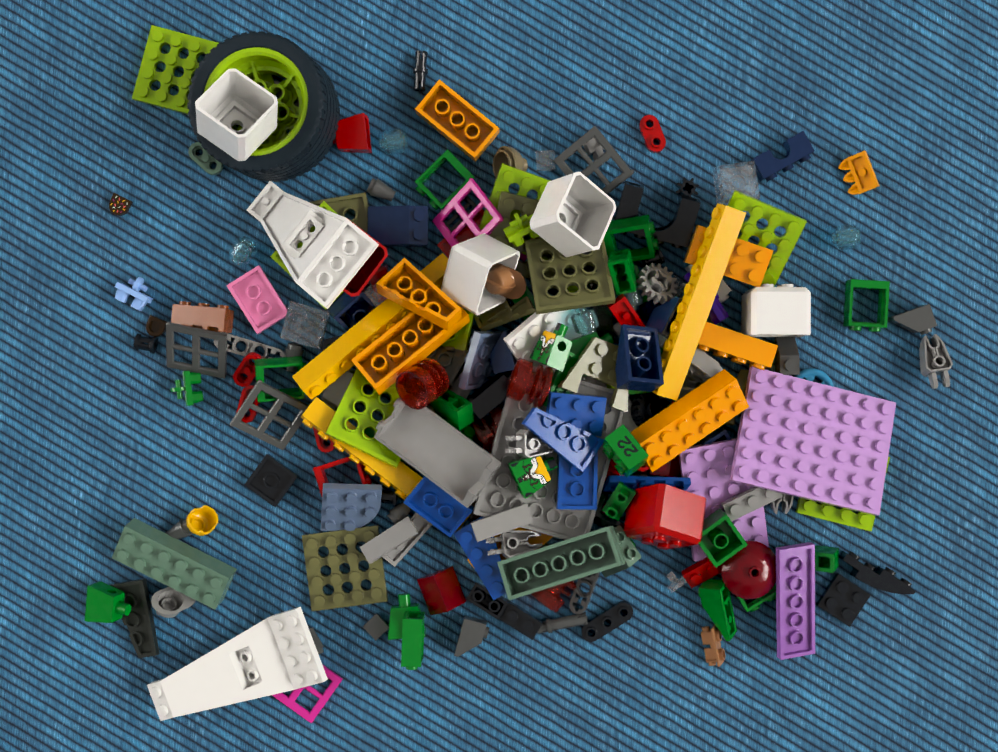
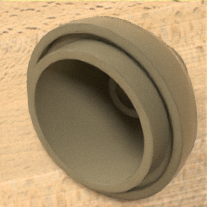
(508, 156)

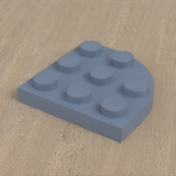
(478, 358)
(349, 505)

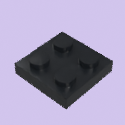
(271, 480)
(843, 599)

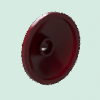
(738, 568)

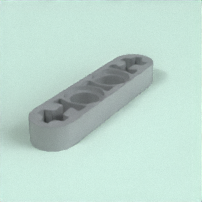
(250, 346)

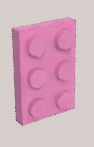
(258, 299)

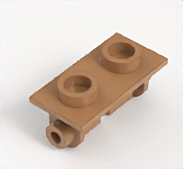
(714, 652)

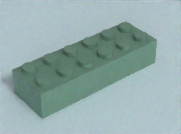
(561, 562)
(174, 563)

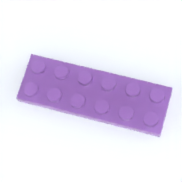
(795, 600)

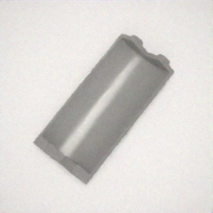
(438, 451)

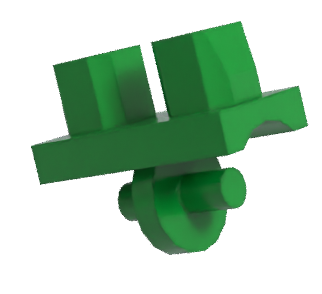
(188, 379)
(619, 501)

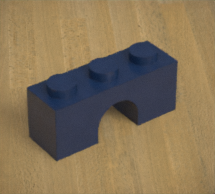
(797, 149)

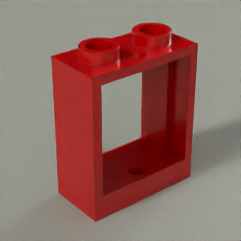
(322, 478)

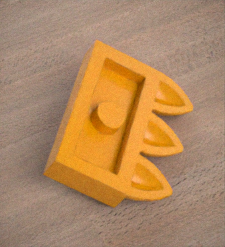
(861, 173)

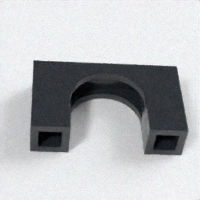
(676, 232)

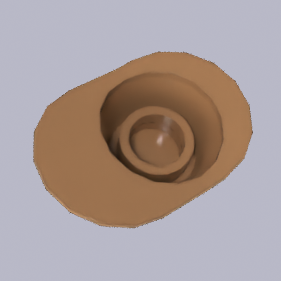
(505, 282)

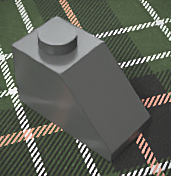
(915, 320)
(787, 356)
(471, 634)

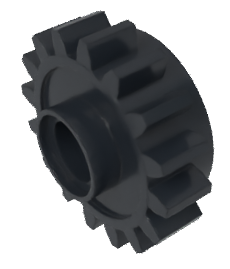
(645, 407)

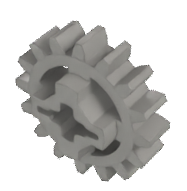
(657, 283)

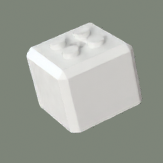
(236, 101)
(573, 214)
(469, 269)
(776, 311)

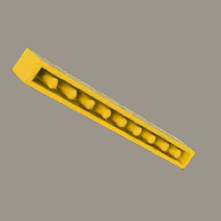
(698, 298)
(337, 357)
(400, 478)

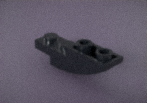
(881, 579)
(505, 610)

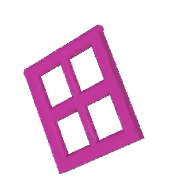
(467, 218)
(323, 698)

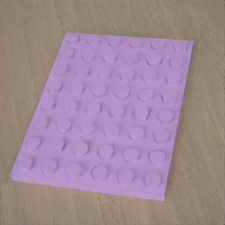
(813, 441)

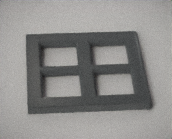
(594, 166)
(196, 333)
(269, 415)

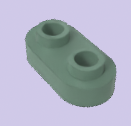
(205, 160)

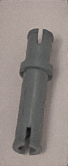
(551, 625)

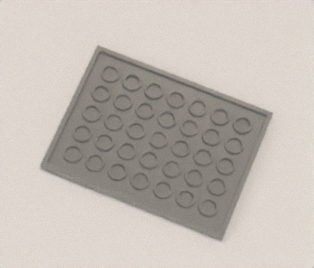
(503, 492)

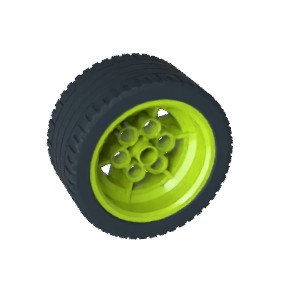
(311, 123)

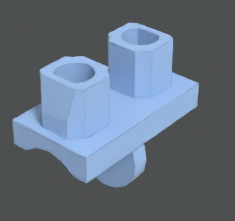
(124, 291)

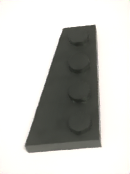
(451, 360)
(140, 620)

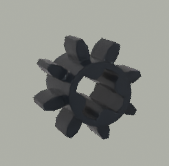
(689, 184)

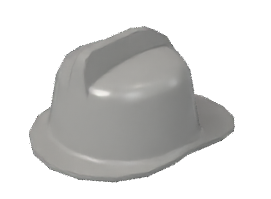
(170, 602)

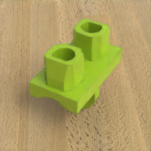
(519, 228)

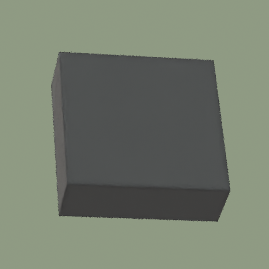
(376, 626)

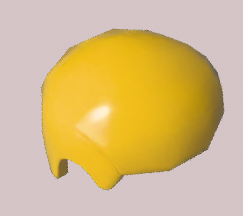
(202, 520)

